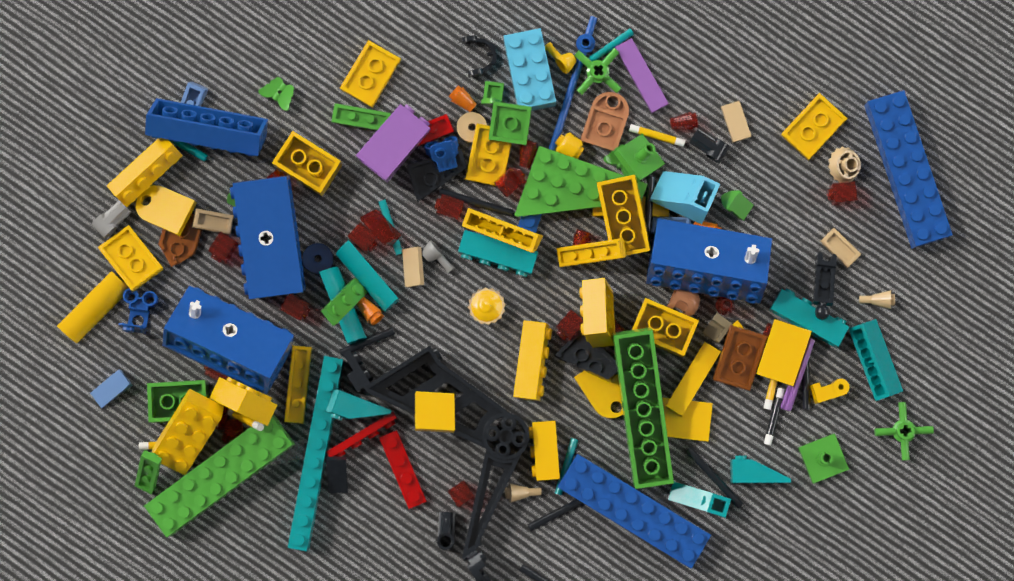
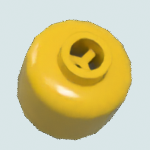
(569, 145)

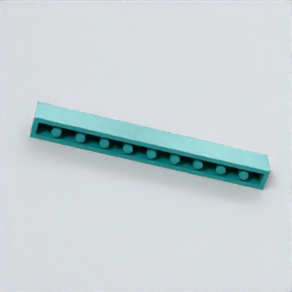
(315, 456)

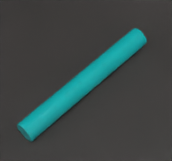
(607, 48)
(192, 150)
(385, 212)
(568, 460)

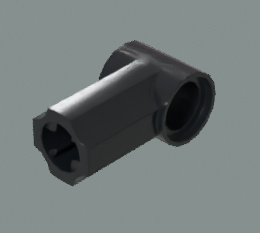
(714, 148)
(446, 527)

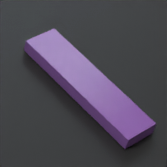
(641, 76)

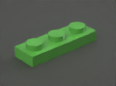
(358, 117)
(344, 301)
(148, 471)

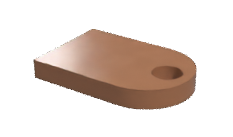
(605, 123)

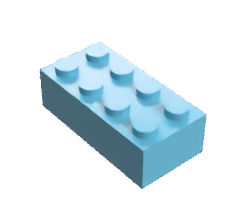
(529, 69)

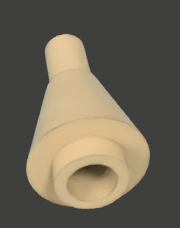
(882, 299)
(516, 492)

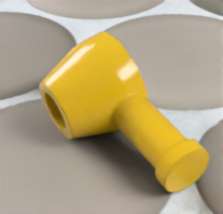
(565, 61)

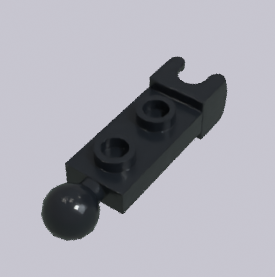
(824, 285)

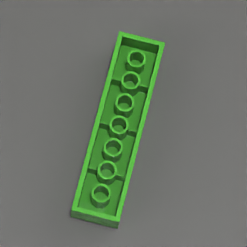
(643, 407)
(218, 476)

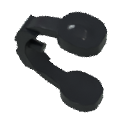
(473, 39)

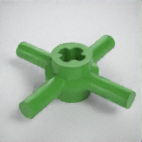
(603, 65)
(906, 424)

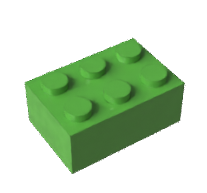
(166, 397)

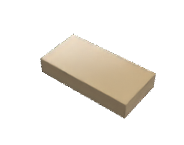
(736, 121)
(212, 221)
(838, 245)
(413, 267)

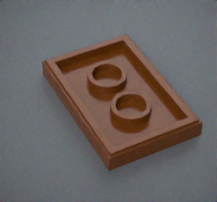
(740, 357)

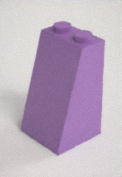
(393, 142)

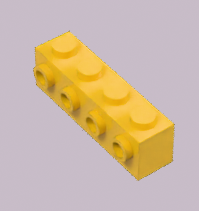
(144, 171)
(531, 360)

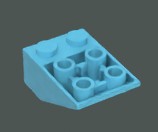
(685, 194)

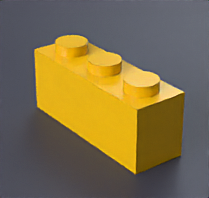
(544, 450)

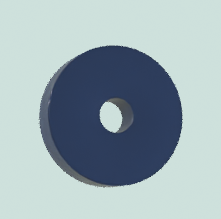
(313, 251)

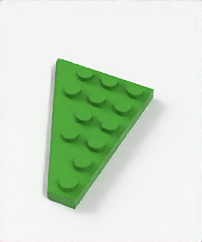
(563, 184)

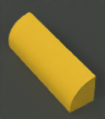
(502, 230)
(93, 307)

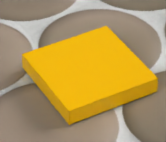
(434, 412)

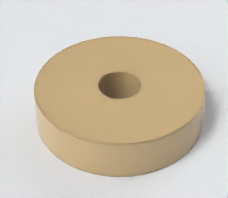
(465, 121)

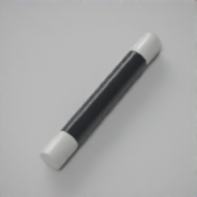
(774, 416)

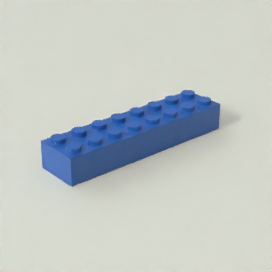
(908, 169)
(634, 511)

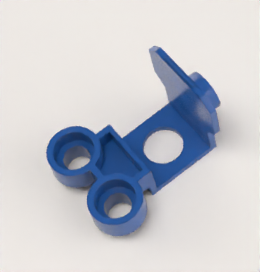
(443, 152)
(138, 307)

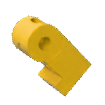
(835, 389)

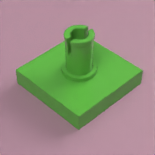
(510, 123)
(639, 157)
(823, 458)

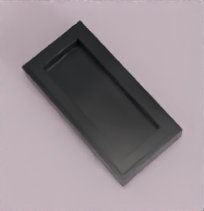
(337, 474)

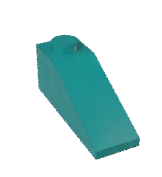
(349, 406)
(749, 471)

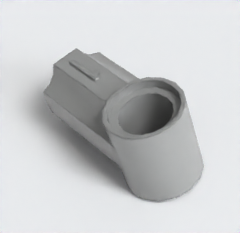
(107, 222)

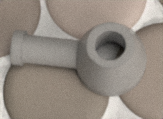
(432, 252)

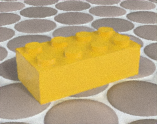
(624, 213)
(188, 431)

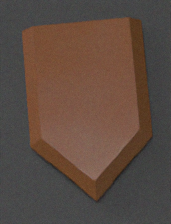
(180, 247)

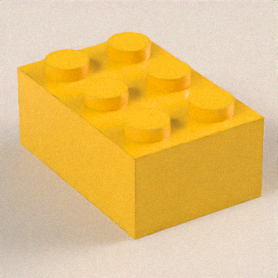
(307, 163)
(597, 312)
(670, 328)
(244, 400)

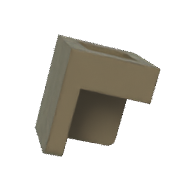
(717, 328)

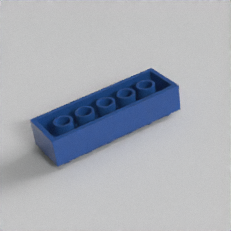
(206, 127)

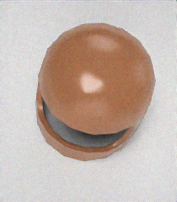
(685, 301)

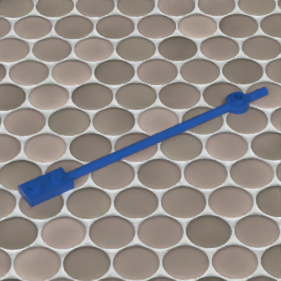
(531, 222)

